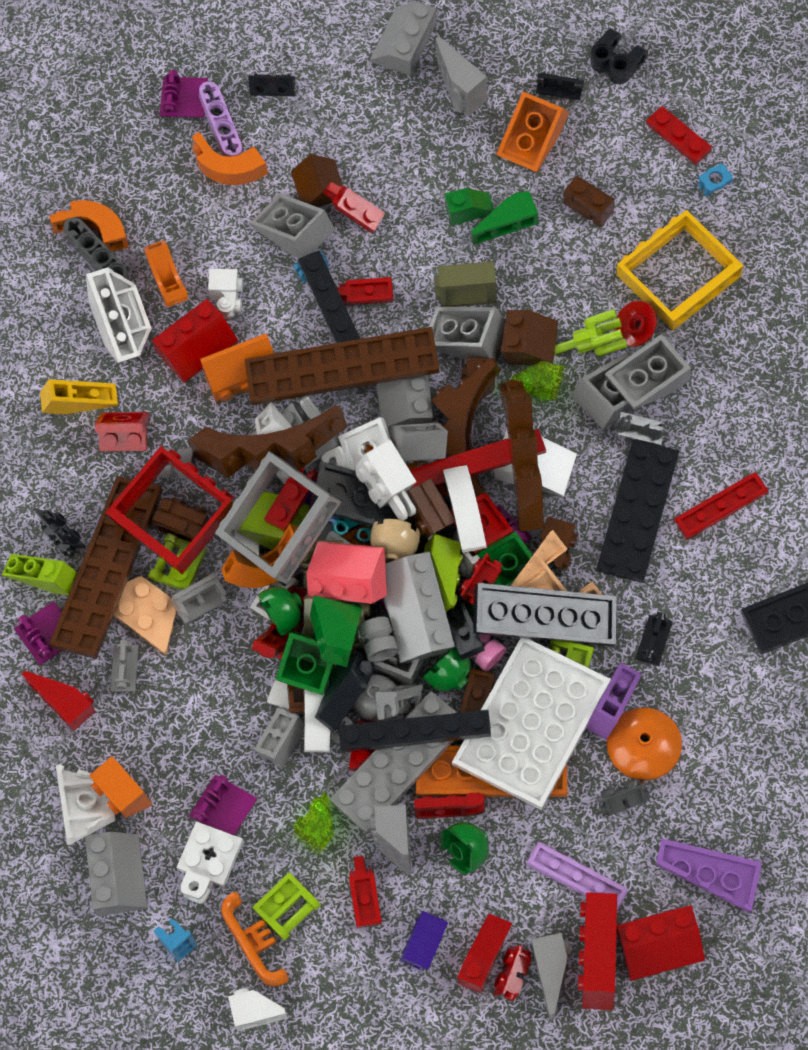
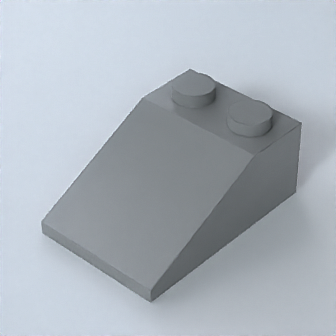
(463, 80)
(293, 225)
(468, 331)
(650, 373)
(600, 397)

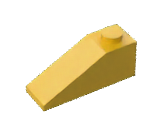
(76, 396)

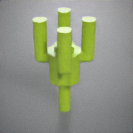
(593, 336)

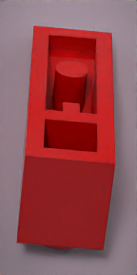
(63, 699)
(483, 953)

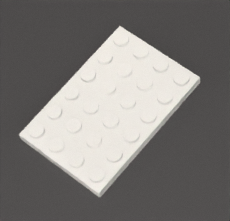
(534, 722)

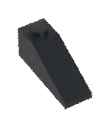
(344, 690)

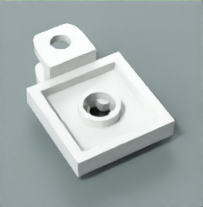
(355, 443)
(204, 872)

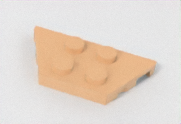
(147, 612)

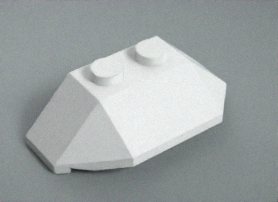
(118, 313)

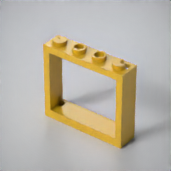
(673, 319)

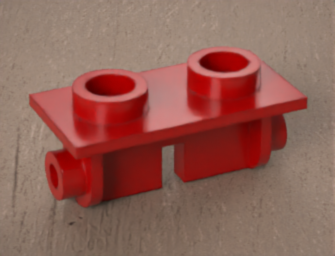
(483, 572)
(515, 962)

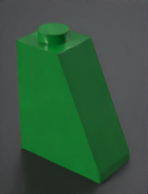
(334, 628)

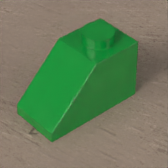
(467, 205)

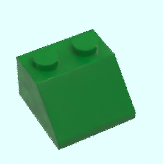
(303, 664)

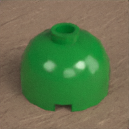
(281, 608)
(448, 672)
(466, 845)

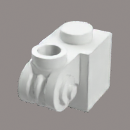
(225, 287)

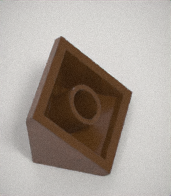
(313, 177)

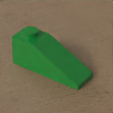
(510, 216)

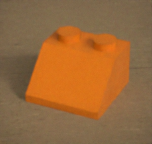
(119, 788)

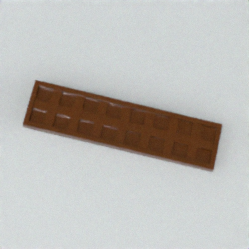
(341, 365)
(102, 576)

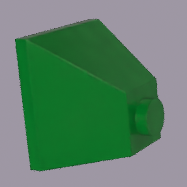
(511, 554)

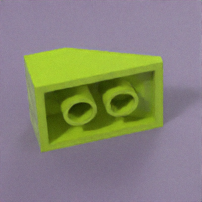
(262, 532)

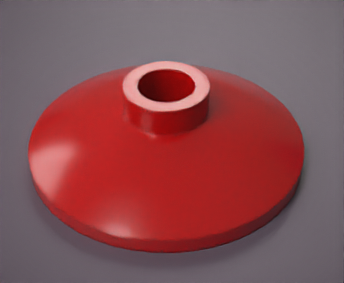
(631, 316)

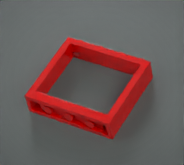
(139, 485)

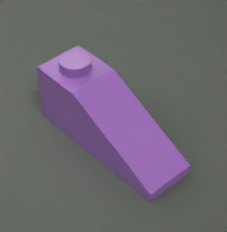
(613, 701)

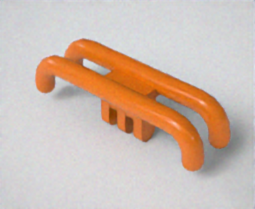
(252, 942)

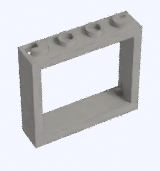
(304, 535)

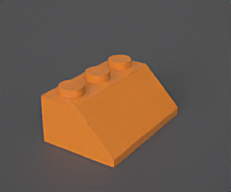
(227, 369)

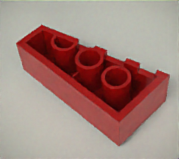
(599, 950)

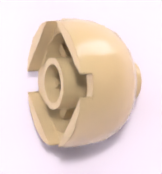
(395, 537)

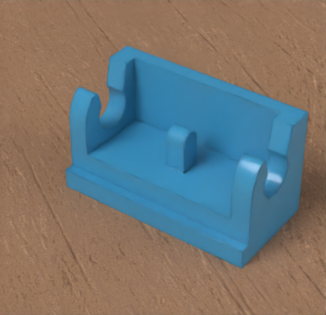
(177, 943)

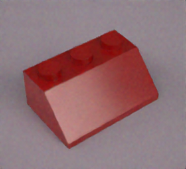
(193, 338)
(660, 943)

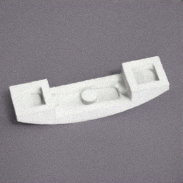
(465, 508)
(315, 733)

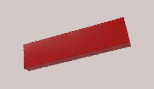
(721, 505)

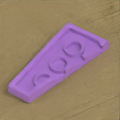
(715, 872)

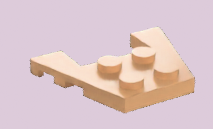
(537, 573)

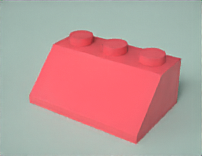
(347, 572)

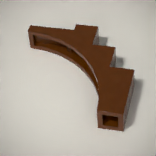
(460, 409)
(294, 445)
(523, 453)

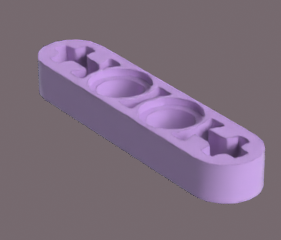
(223, 120)

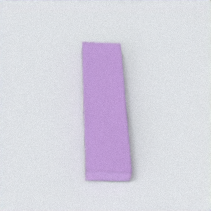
(573, 873)

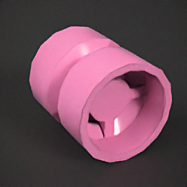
(492, 655)

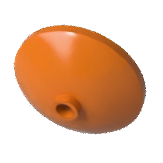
(640, 758)

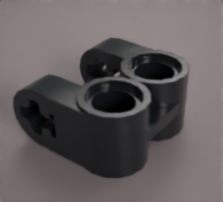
(612, 61)

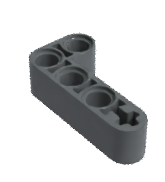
(94, 254)

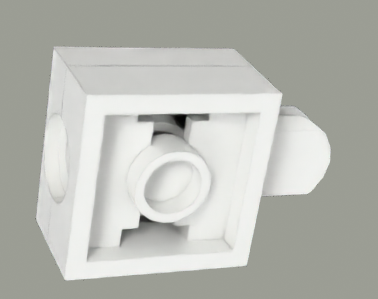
(387, 479)

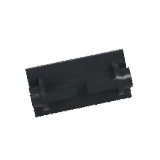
(271, 85)
(559, 86)
(654, 639)

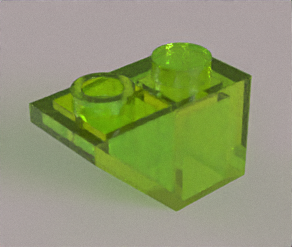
(542, 380)
(316, 827)

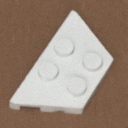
(81, 806)

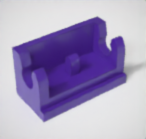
(423, 941)

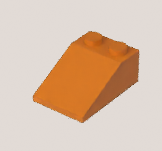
(532, 131)

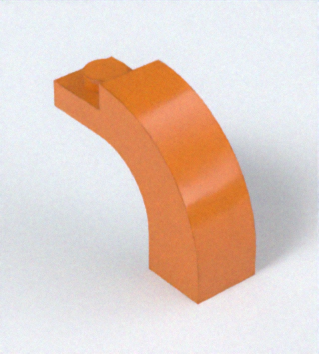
(228, 170)
(96, 217)
(165, 273)
(244, 573)

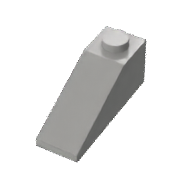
(551, 963)

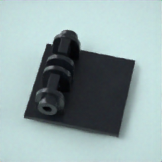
(58, 531)

